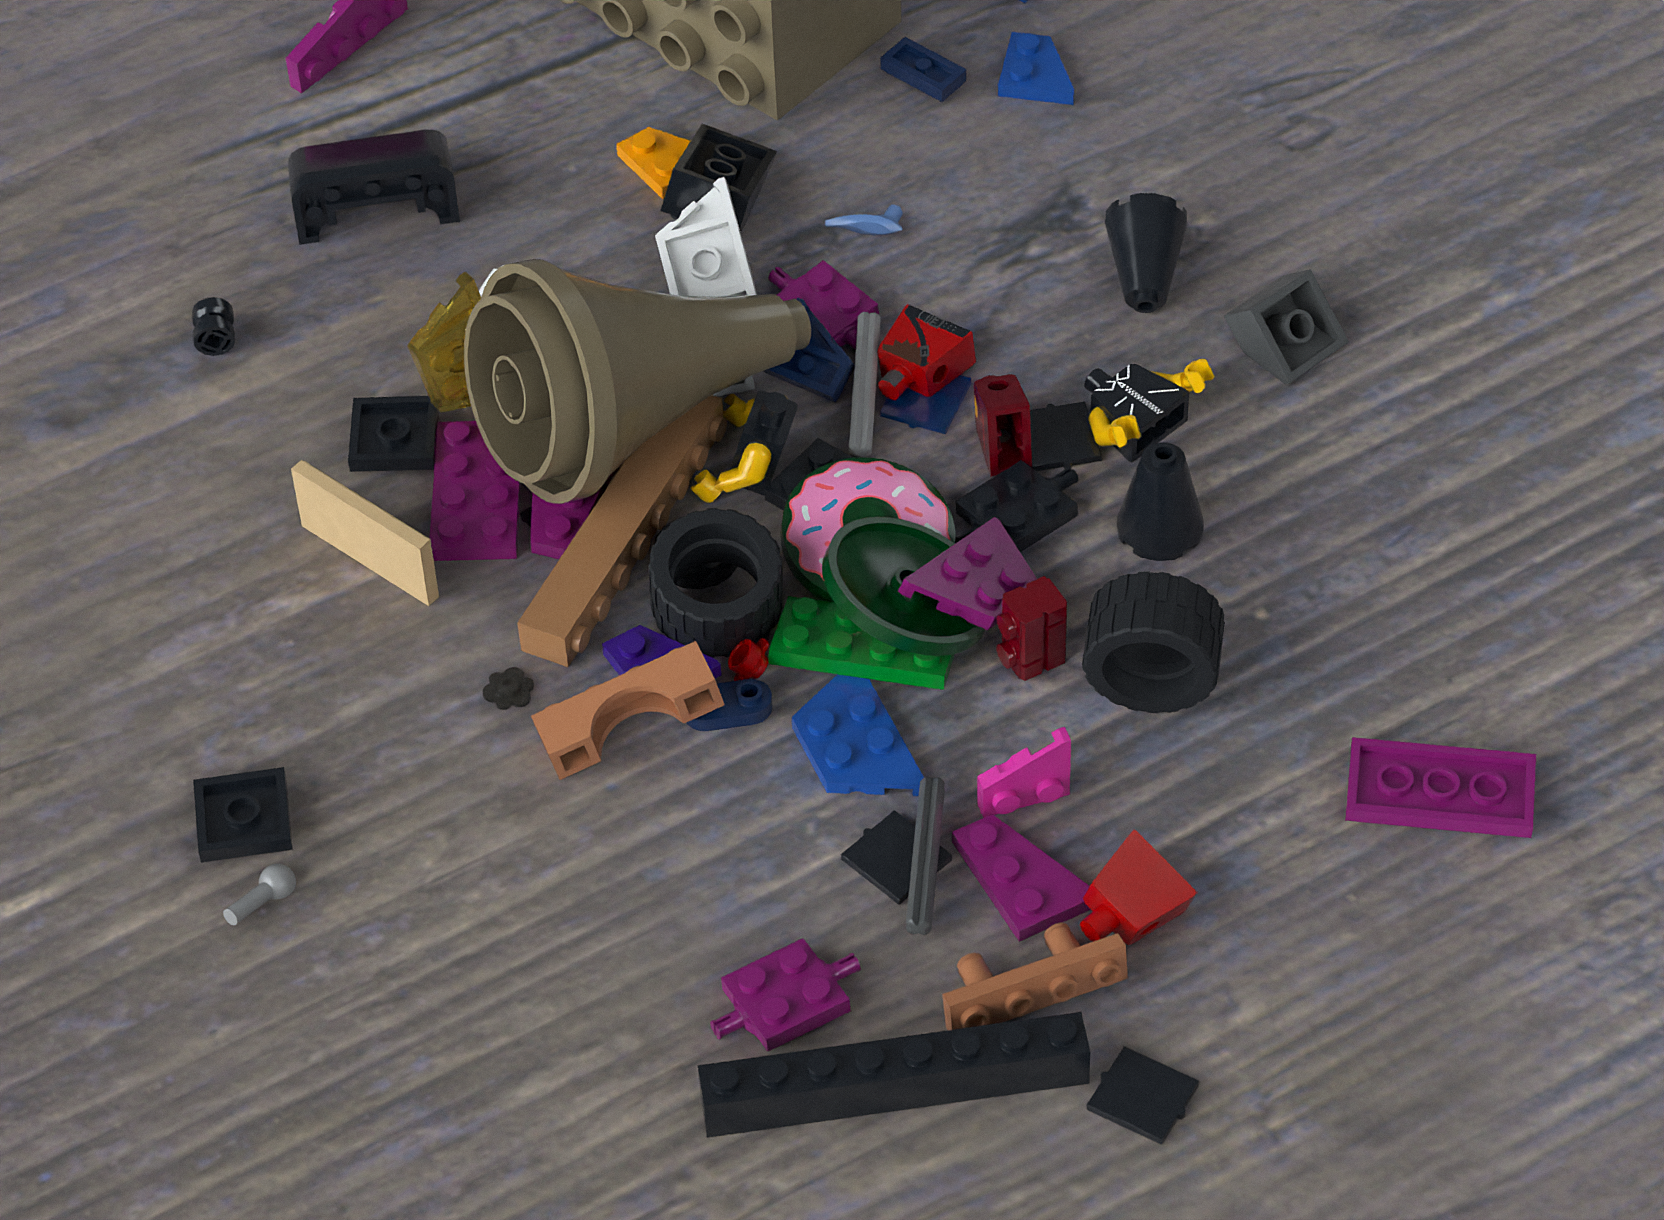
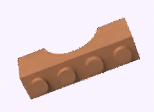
(670, 685)

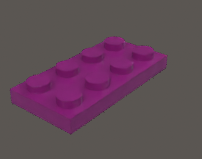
(471, 498)
(1441, 787)

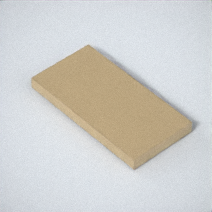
(365, 532)

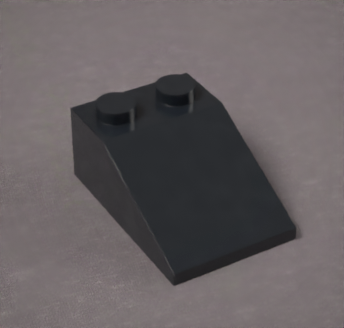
(714, 156)

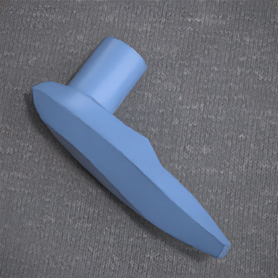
(870, 224)

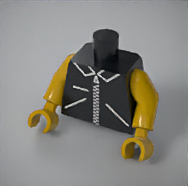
(1141, 405)
(760, 446)

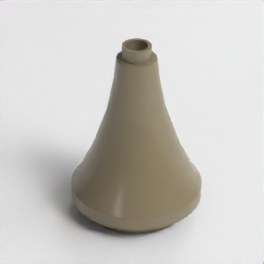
(589, 370)

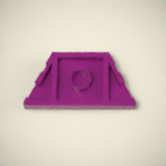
(973, 575)

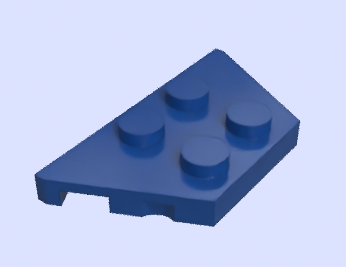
(854, 740)

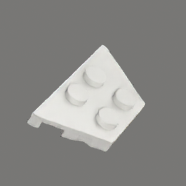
(706, 250)

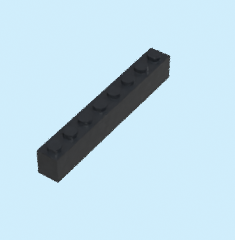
(894, 1074)

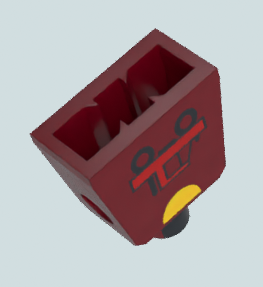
(998, 407)

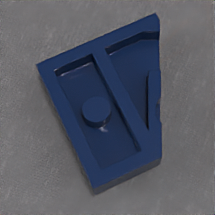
(820, 366)

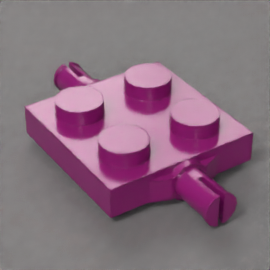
(829, 297)
(785, 995)

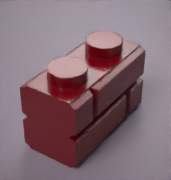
(1033, 628)

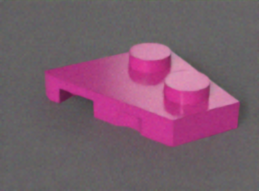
(1027, 778)

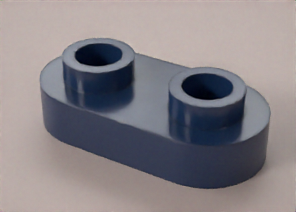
(738, 708)

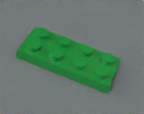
(823, 639)

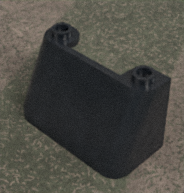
(369, 174)

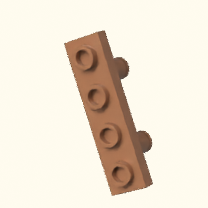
(1037, 985)

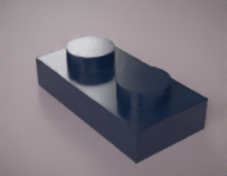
(923, 69)

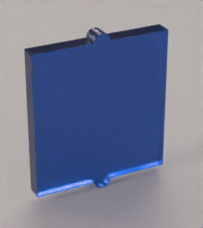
(928, 412)

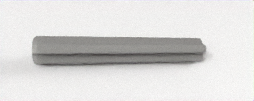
(864, 384)

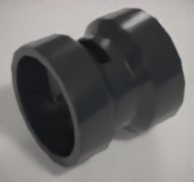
(213, 326)

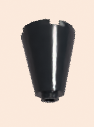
(1146, 247)
(1161, 506)

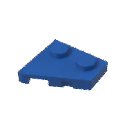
(1034, 71)

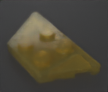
(440, 348)

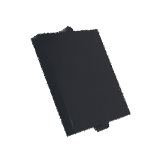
(1062, 437)
(886, 856)
(1142, 1095)

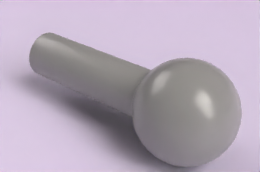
(274, 883)

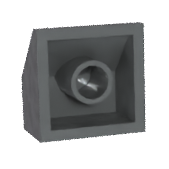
(1287, 326)

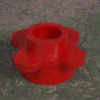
(749, 659)

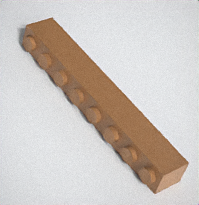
(618, 535)

